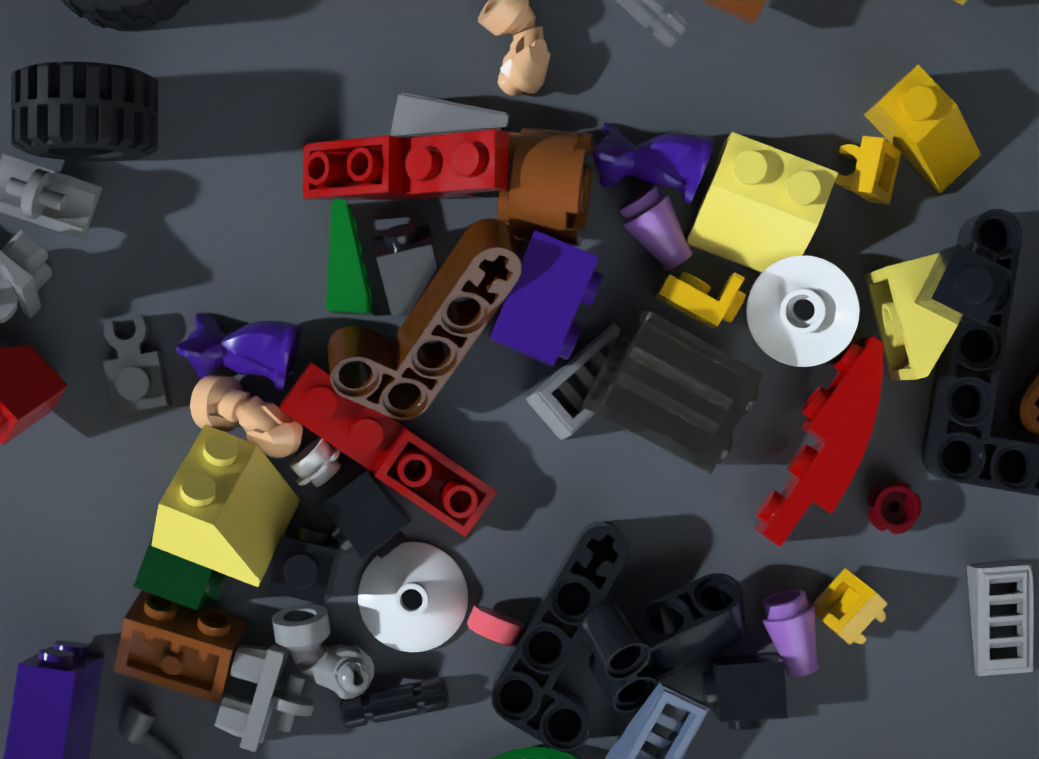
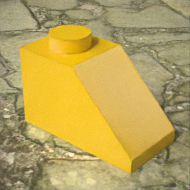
(926, 128)

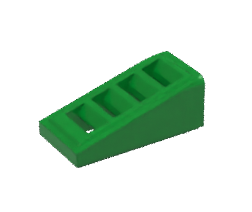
(347, 274)

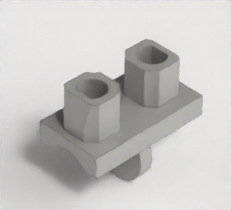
(47, 197)
(22, 275)
(252, 718)

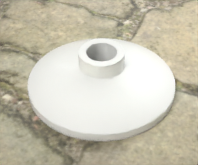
(800, 340)
(433, 576)

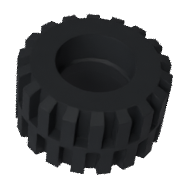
(84, 111)

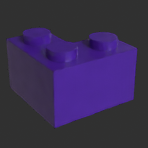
(545, 300)

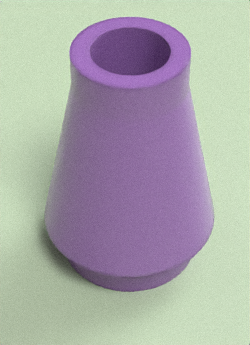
(655, 226)
(792, 628)

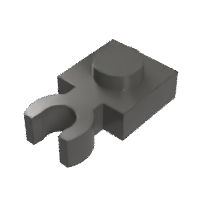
(136, 378)

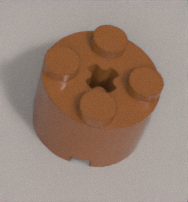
(547, 184)

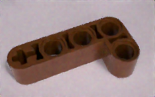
(479, 267)

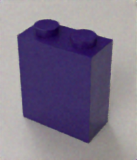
(54, 703)

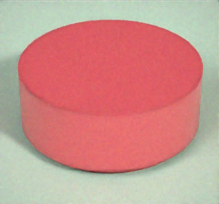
(495, 625)

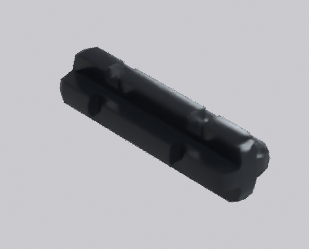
(394, 703)

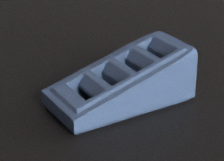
(640, 728)

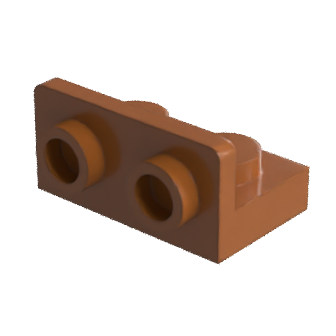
(179, 646)

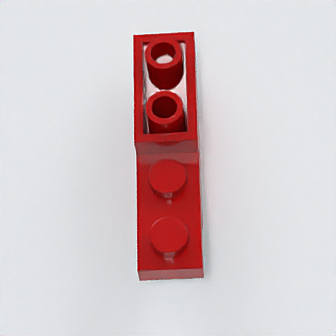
(407, 167)
(842, 425)
(389, 451)

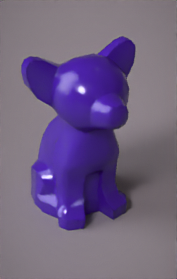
(666, 160)
(254, 349)

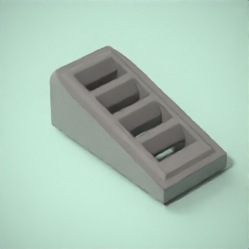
(428, 116)
(548, 406)
(980, 600)

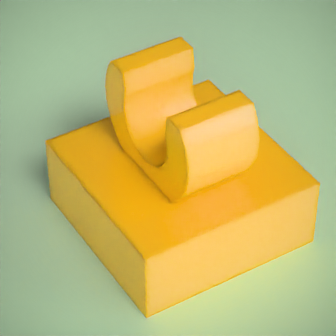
(874, 169)
(849, 607)

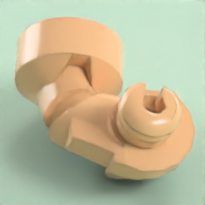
(528, 58)
(225, 405)

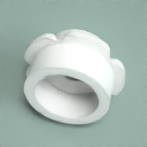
(316, 463)

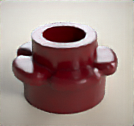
(908, 506)

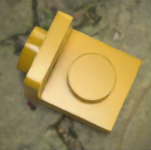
(691, 297)

